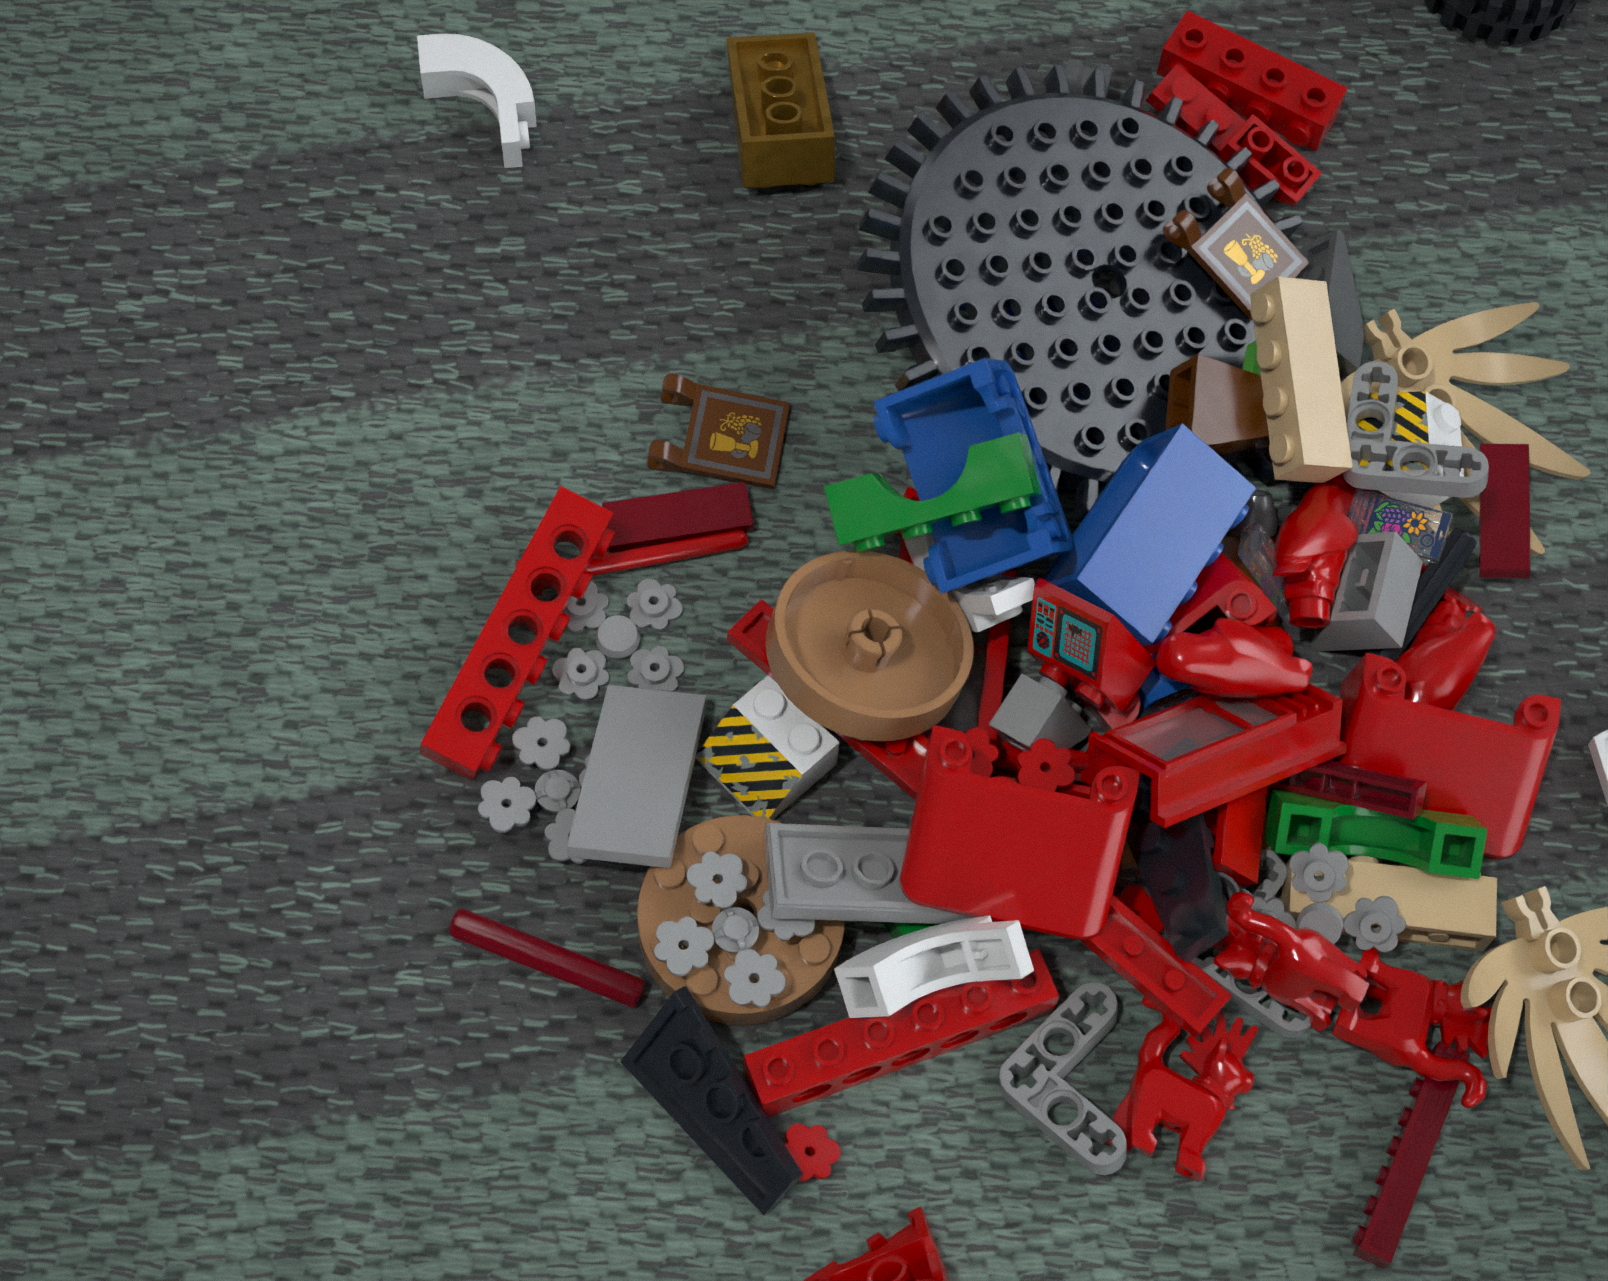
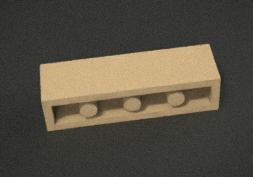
(1300, 380)
(1435, 906)

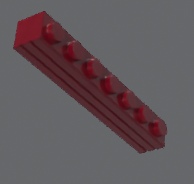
(1359, 788)
(1406, 1166)

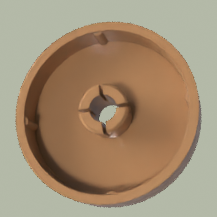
(868, 646)
(669, 897)

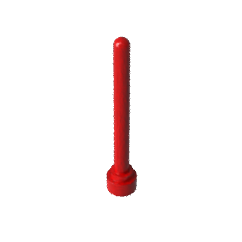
(661, 554)

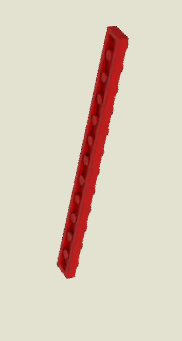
(1124, 942)

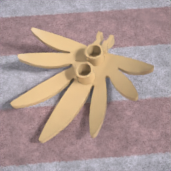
(1429, 363)
(1553, 975)

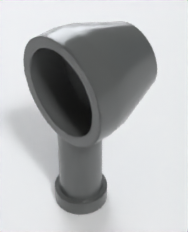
(1263, 511)

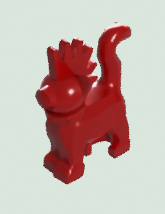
(1292, 967)
(1401, 1026)
(1183, 1105)

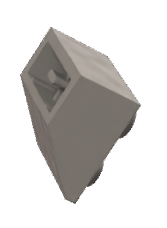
(1372, 595)

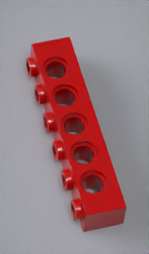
(566, 520)
(872, 1047)

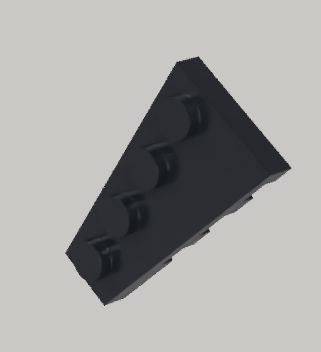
(1179, 876)

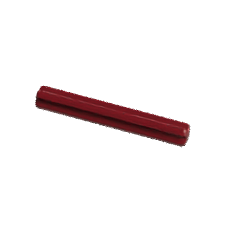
(547, 957)

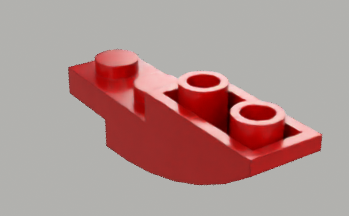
(1270, 155)

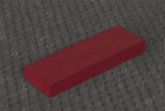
(1505, 513)
(679, 516)

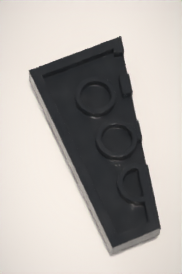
(707, 1096)

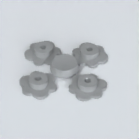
(620, 638)
(554, 790)
(1325, 917)
(733, 931)

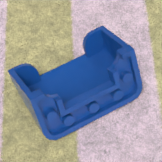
(934, 431)

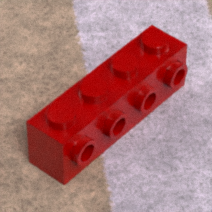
(1255, 80)

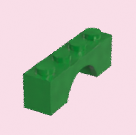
(994, 475)
(1430, 842)

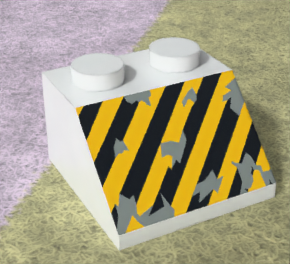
(1418, 420)
(768, 751)

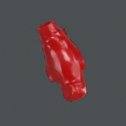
(1313, 552)
(1446, 655)
(1234, 661)

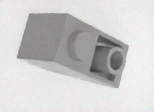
(1037, 712)

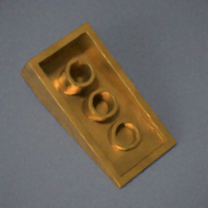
(781, 110)

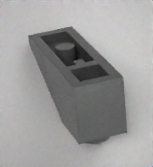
(1331, 264)

